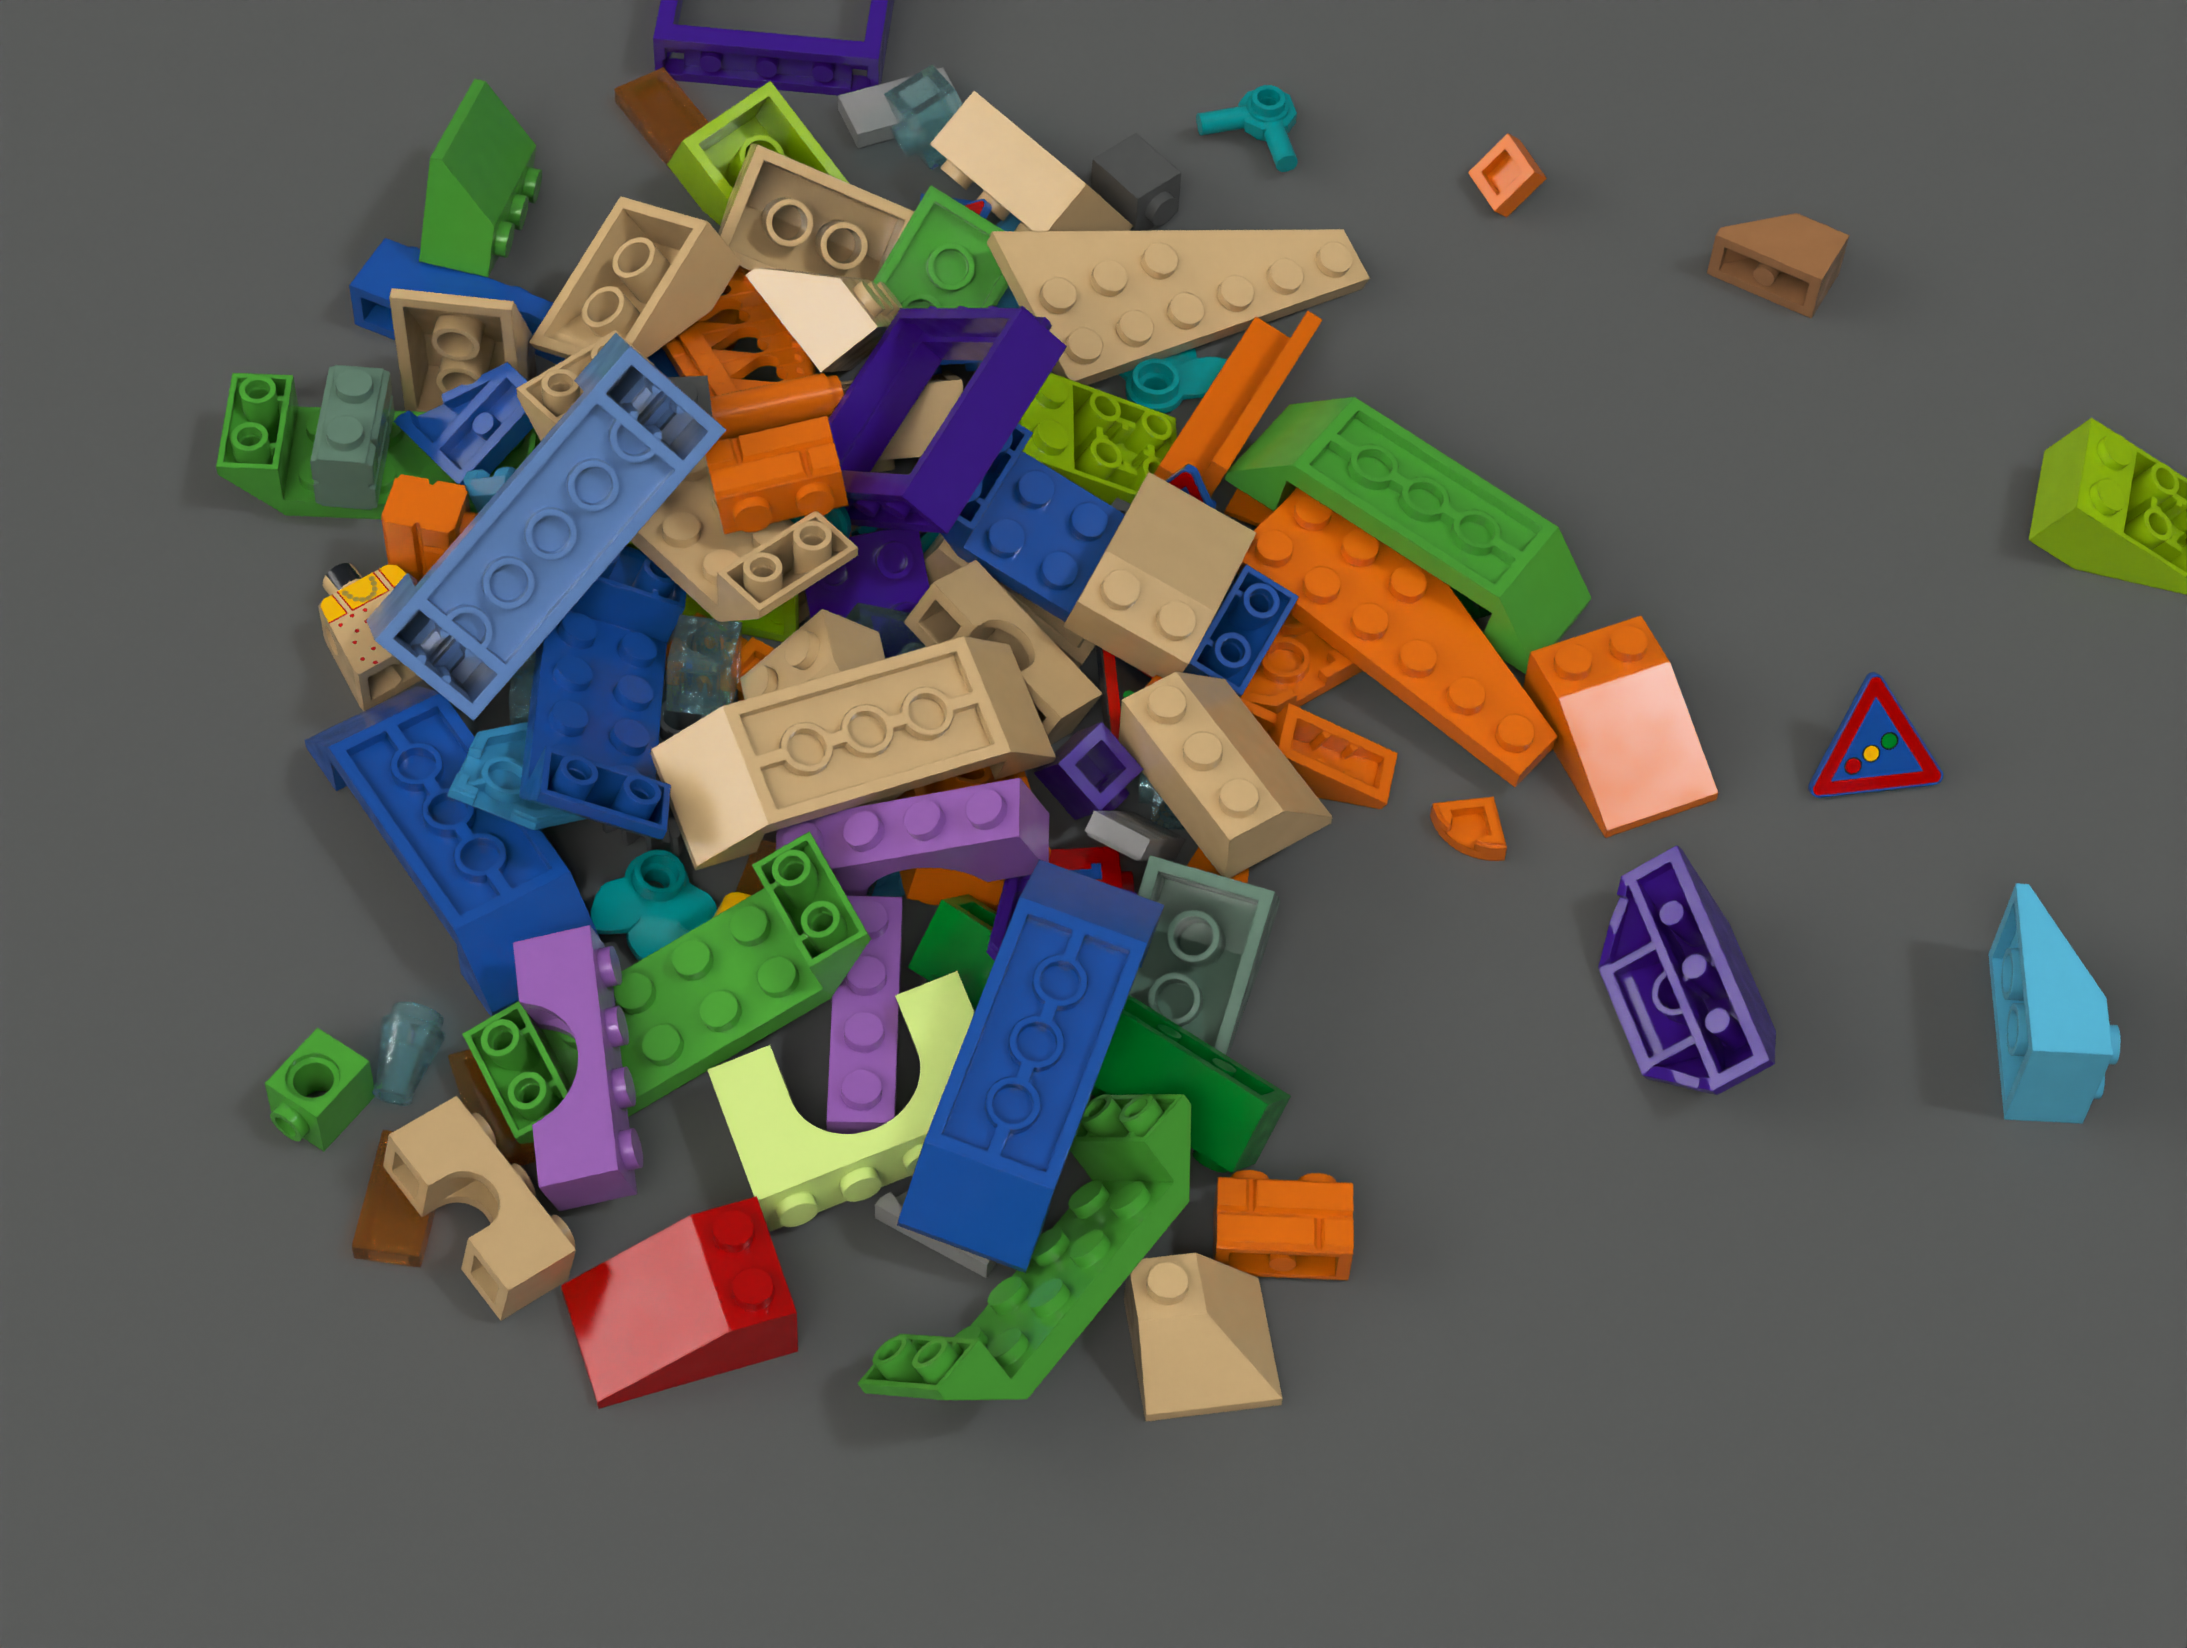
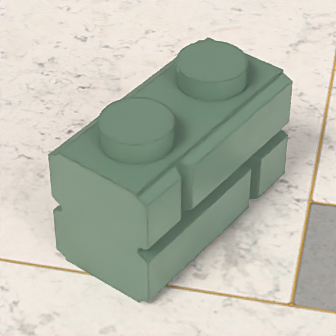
(352, 437)

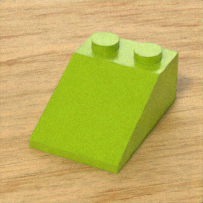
(714, 154)

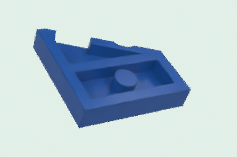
(473, 424)

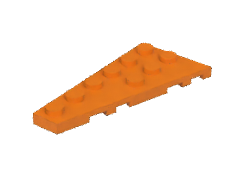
(1401, 632)

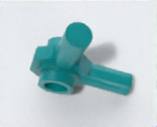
(1264, 114)

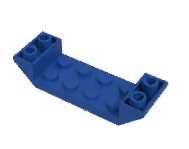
(1049, 534)
(602, 701)
(475, 870)
(1028, 1065)

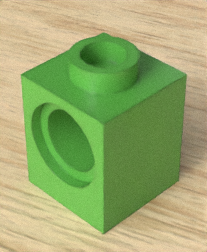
(319, 1065)

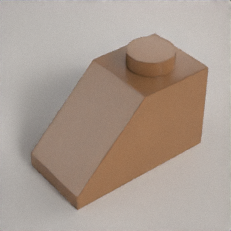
(1780, 259)

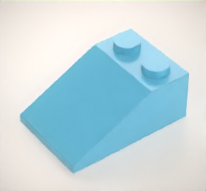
(2047, 1018)

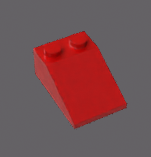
(683, 1305)

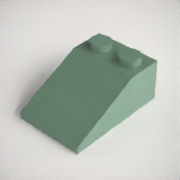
(1203, 948)

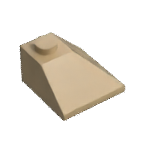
(1199, 1338)

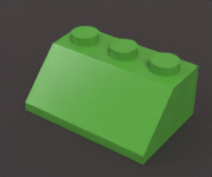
(478, 185)

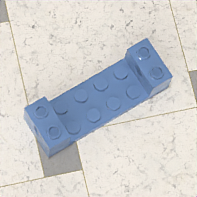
(547, 530)

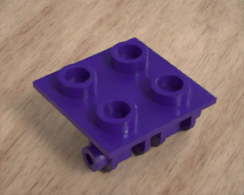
(884, 574)

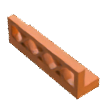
(1237, 400)

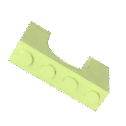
(807, 1169)

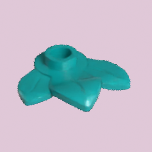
(1169, 381)
(649, 913)

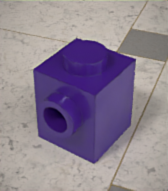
(1090, 772)

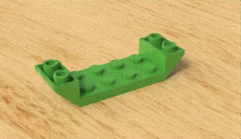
(271, 443)
(1426, 512)
(695, 995)
(1139, 1185)

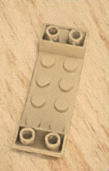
(726, 574)
(848, 743)

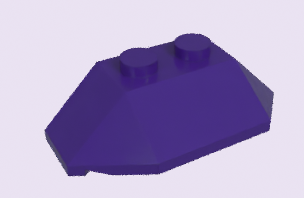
(1683, 981)

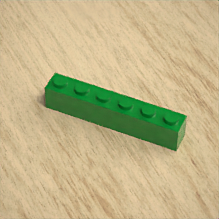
(1148, 1053)

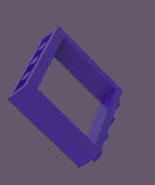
(760, 57)
(1015, 362)

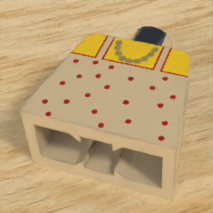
(366, 666)

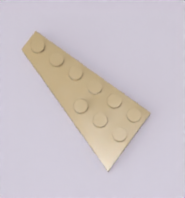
(1167, 291)

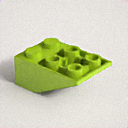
(1096, 437)
(2112, 510)

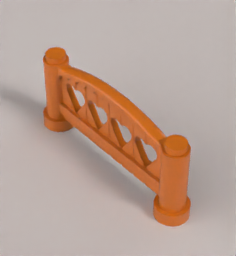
(745, 404)

